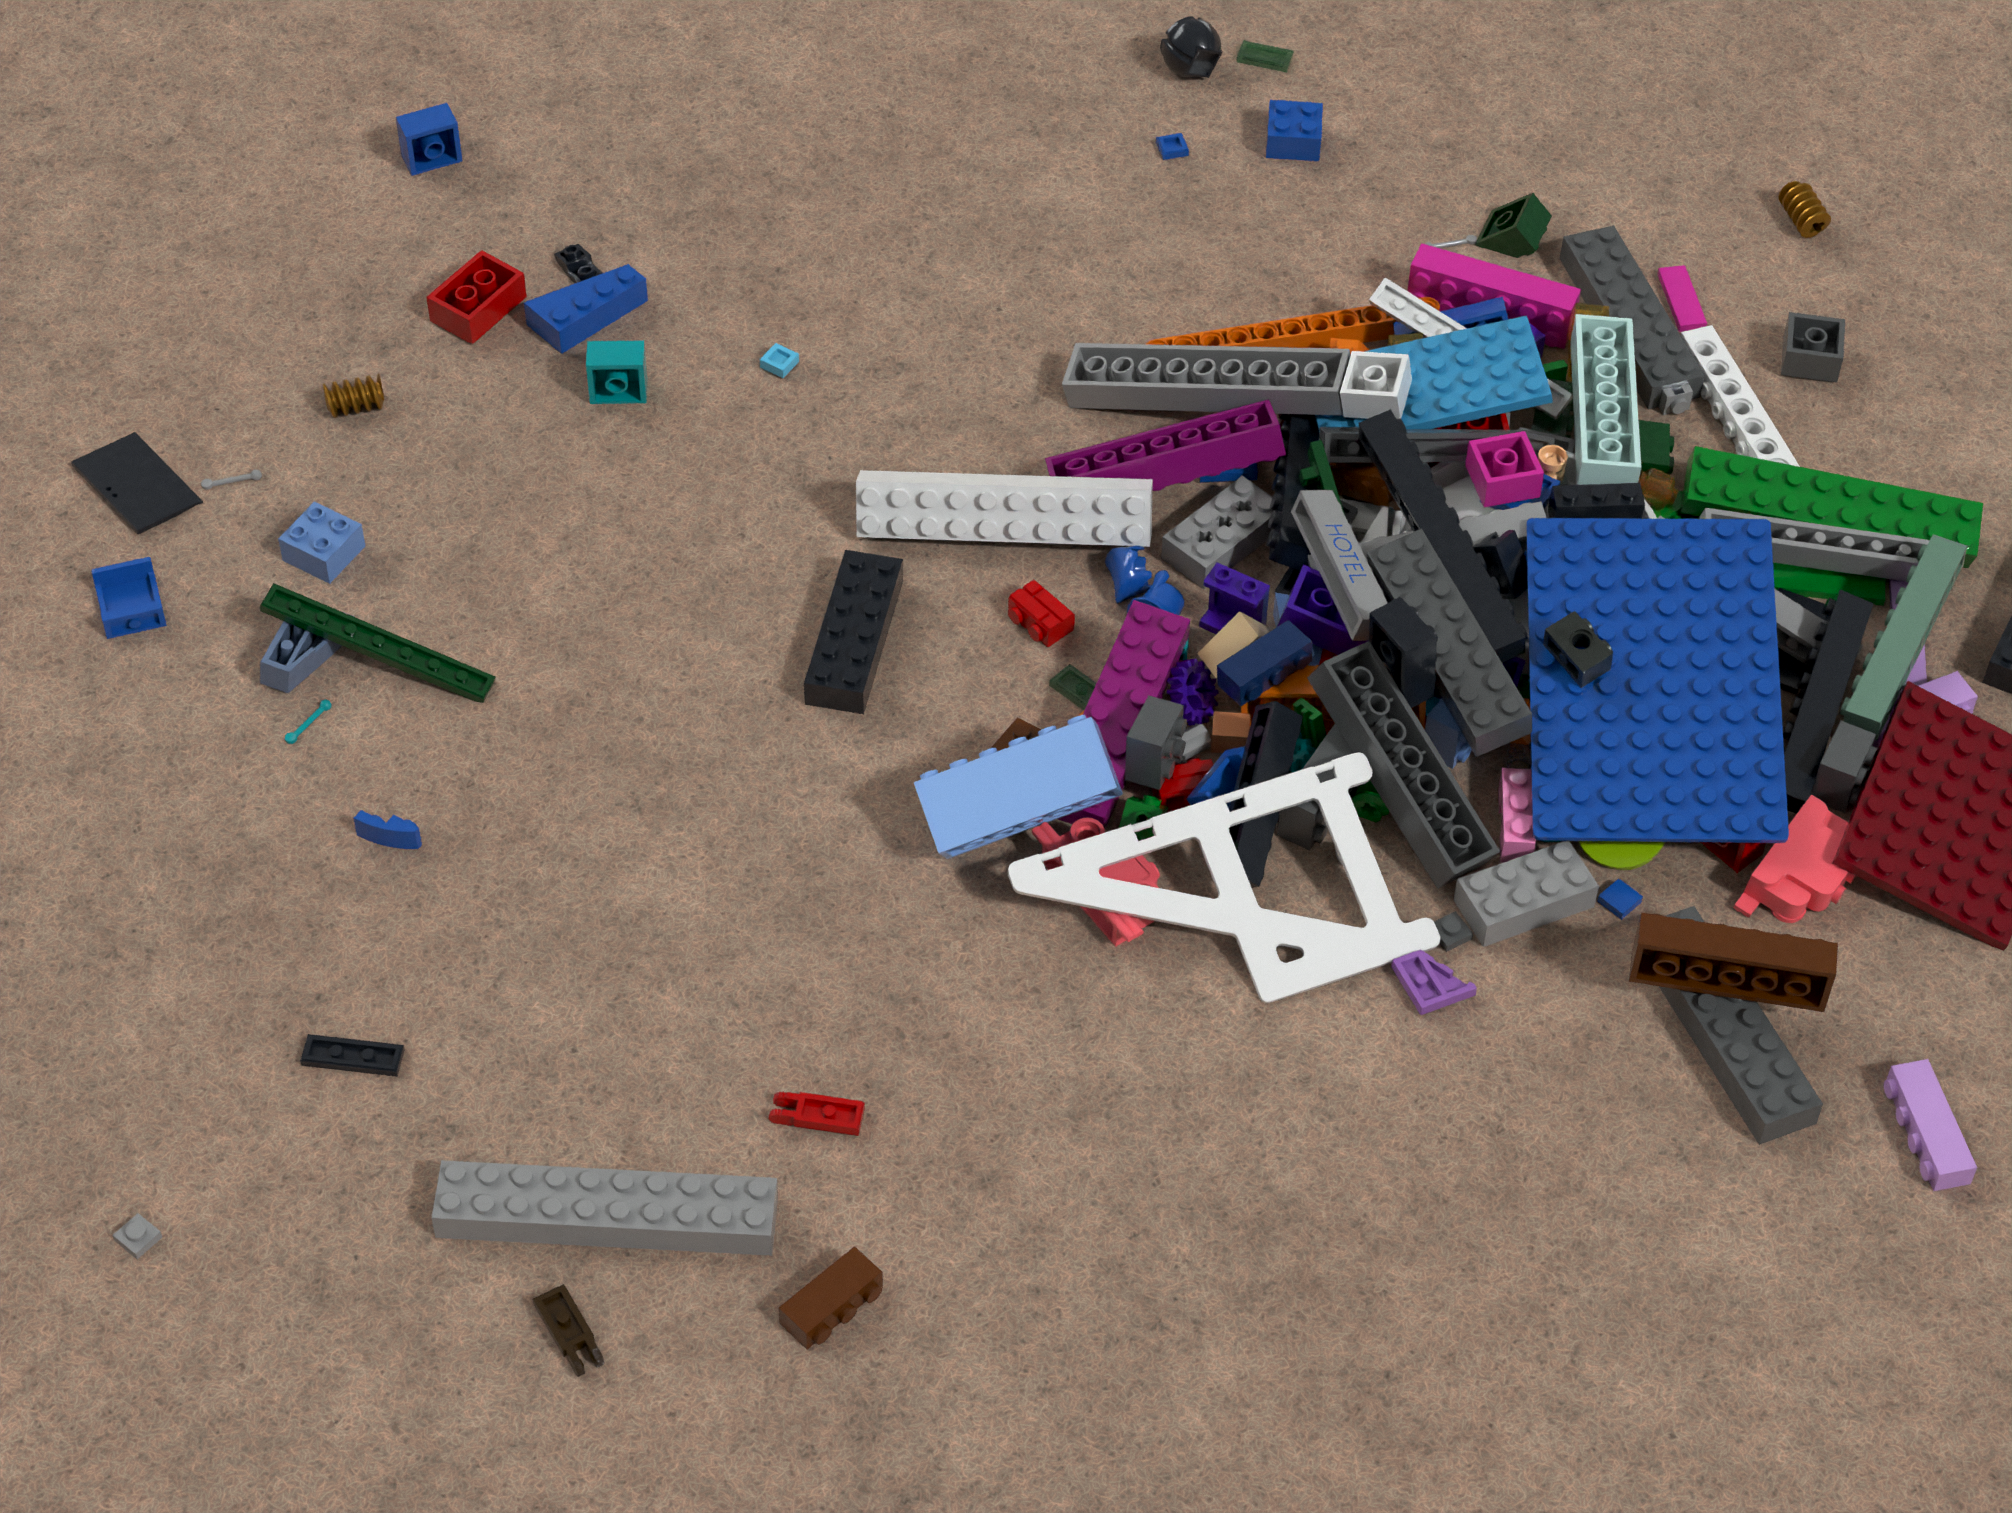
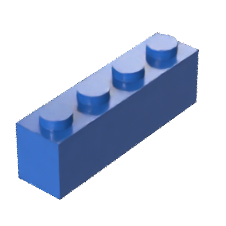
(1469, 315)

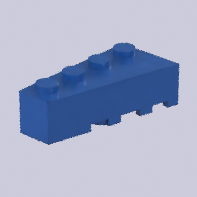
(585, 307)

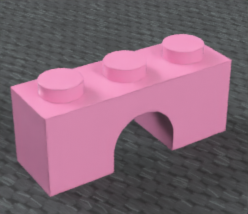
(1516, 811)

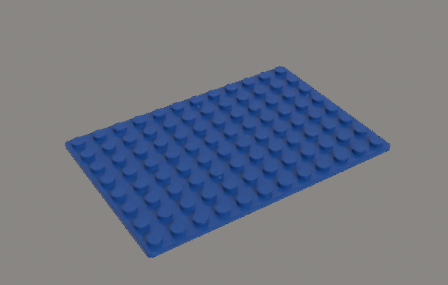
(1690, 714)

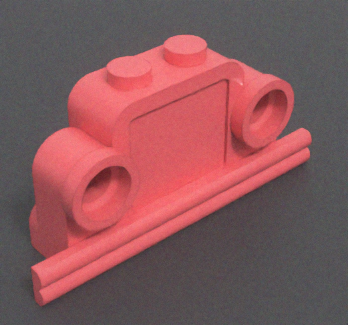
(1800, 869)
(1136, 870)

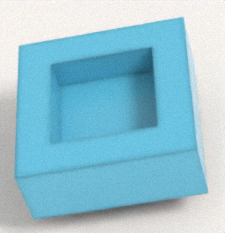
(779, 360)

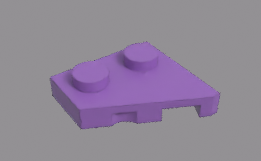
(1430, 983)

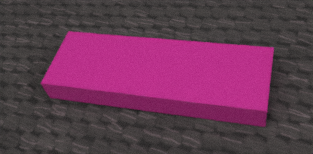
(1681, 298)

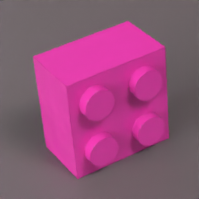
(1504, 469)

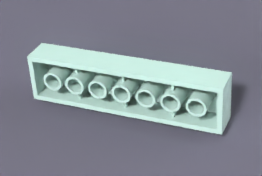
(1605, 401)

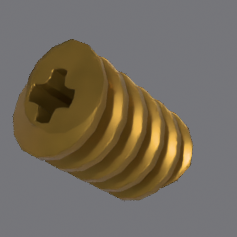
(1804, 208)
(354, 396)

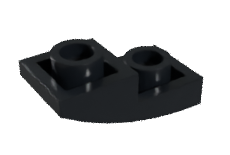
(577, 263)

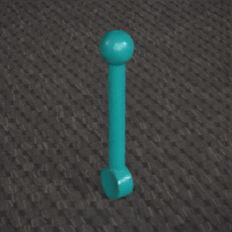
(291, 737)

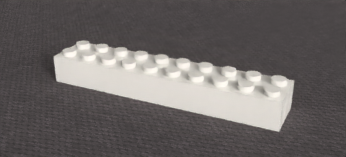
(1004, 508)

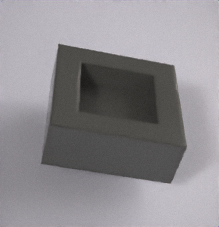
(1452, 931)

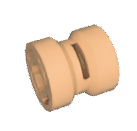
(1553, 461)

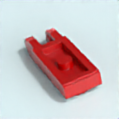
(818, 1112)

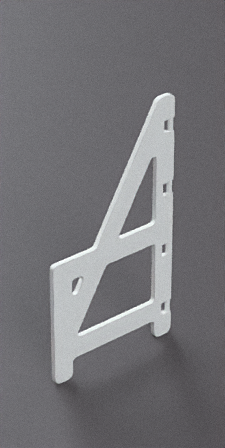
(1328, 948)

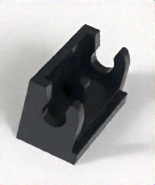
(1505, 562)

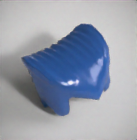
(1128, 572)

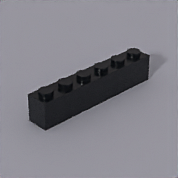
(1265, 757)

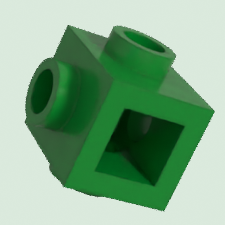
(1135, 812)

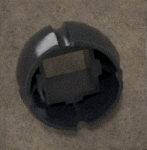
(1191, 48)

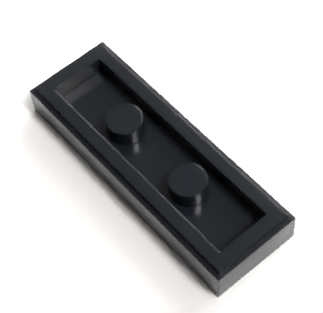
(352, 1055)

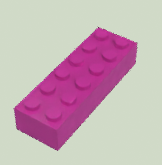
(1464, 280)

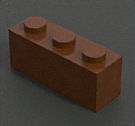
(831, 1298)

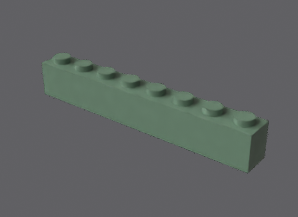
(1905, 634)

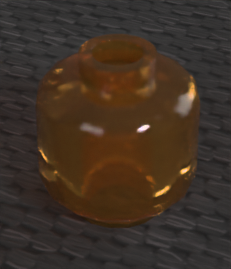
(1658, 488)

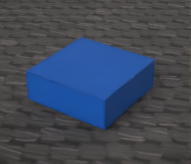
(1172, 146)
(1620, 898)

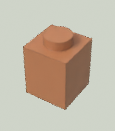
(1229, 731)

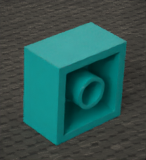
(616, 372)

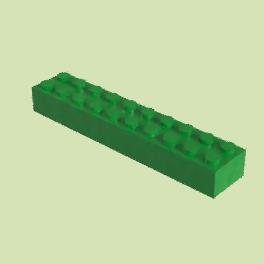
(1819, 497)

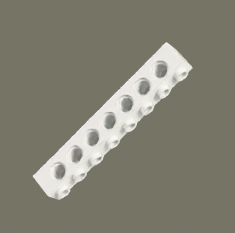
(1734, 400)

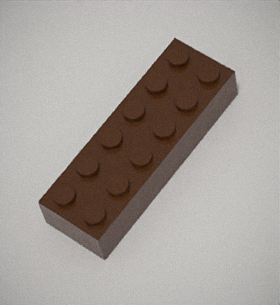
(1733, 962)

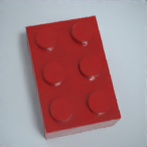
(476, 297)

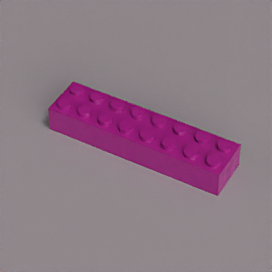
(1182, 449)
(1135, 669)

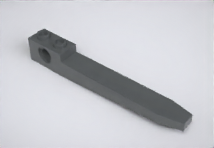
(1434, 445)

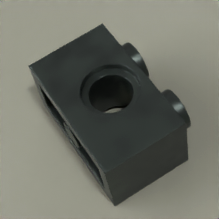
(1580, 664)

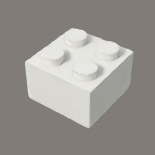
(1375, 384)

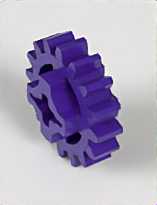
(1193, 689)

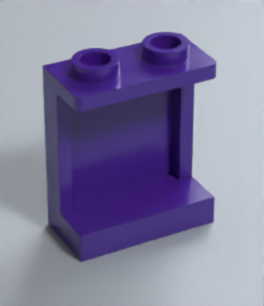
(1233, 593)

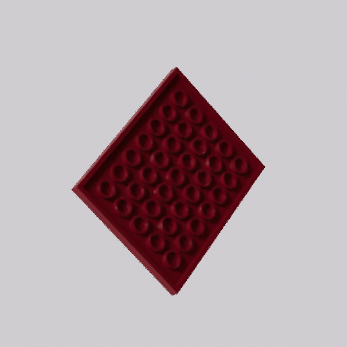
(1938, 816)

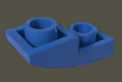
(393, 833)

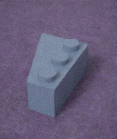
(293, 657)

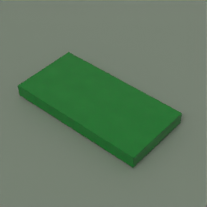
(1827, 583)

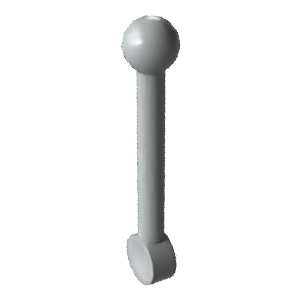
(1470, 239)
(208, 483)

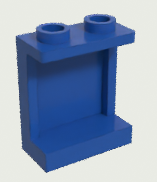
(128, 597)
(1220, 778)

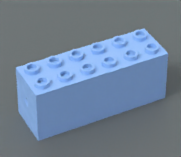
(1017, 787)

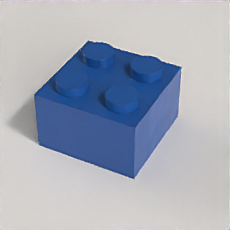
(1294, 130)
(429, 139)

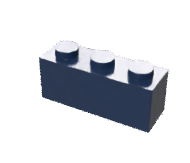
(1264, 663)

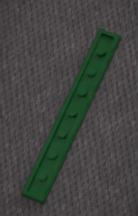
(377, 643)

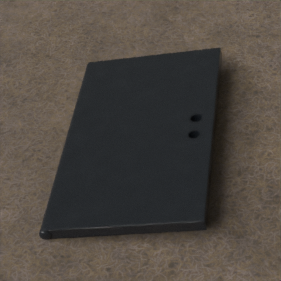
(136, 483)

